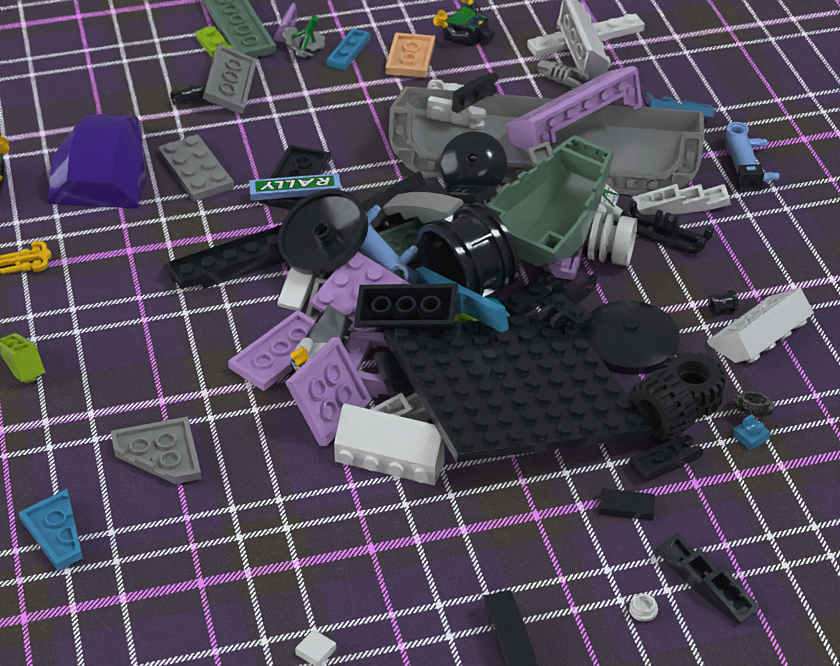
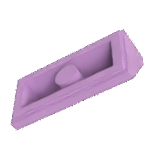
(288, 19)

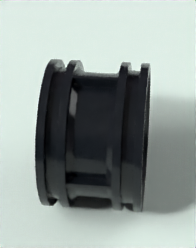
(470, 249)

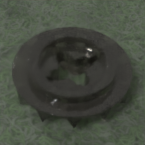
(753, 404)

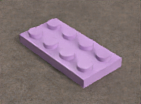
(269, 356)

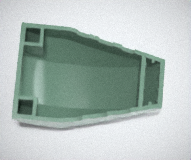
(555, 201)

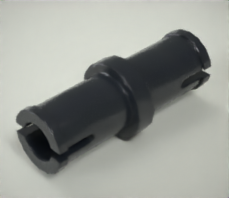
(190, 93)

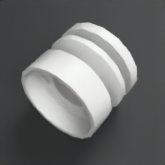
(612, 238)

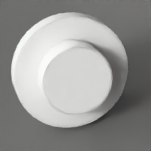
(643, 607)

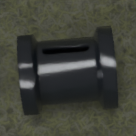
(730, 298)

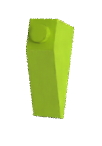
(21, 357)

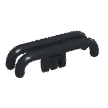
(666, 231)

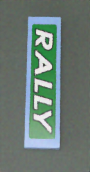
(292, 186)

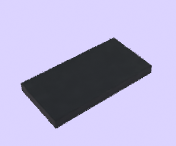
(294, 163)

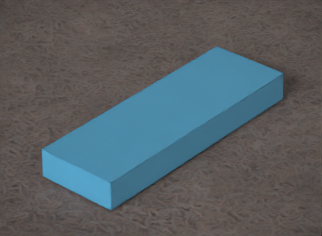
(348, 49)

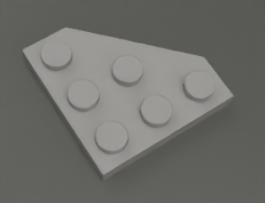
(160, 448)

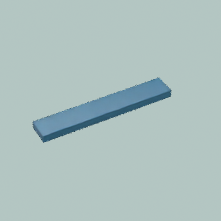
(471, 302)

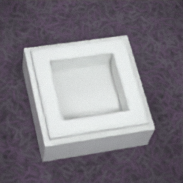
(315, 648)

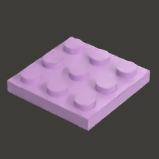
(343, 286)
(324, 387)

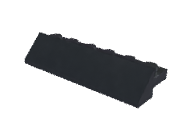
(227, 260)

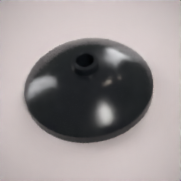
(485, 171)

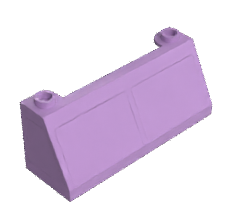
(543, 122)

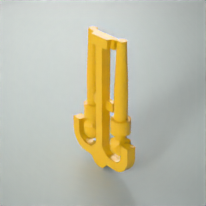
(24, 256)

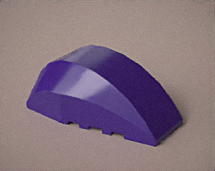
(100, 163)

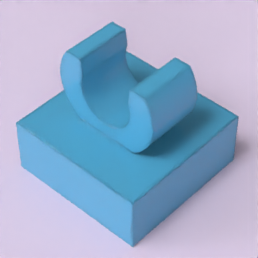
(751, 433)

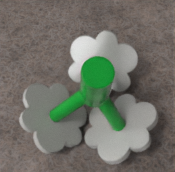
(312, 40)

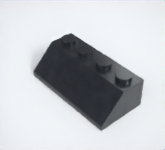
(405, 185)
(408, 305)

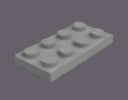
(229, 79)
(196, 167)

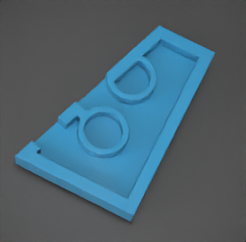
(670, 103)
(54, 529)

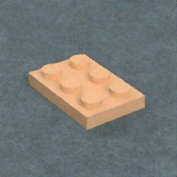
(410, 55)

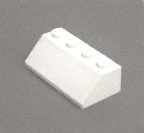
(582, 39)
(762, 326)
(389, 444)

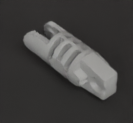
(562, 73)

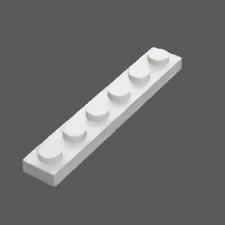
(606, 30)

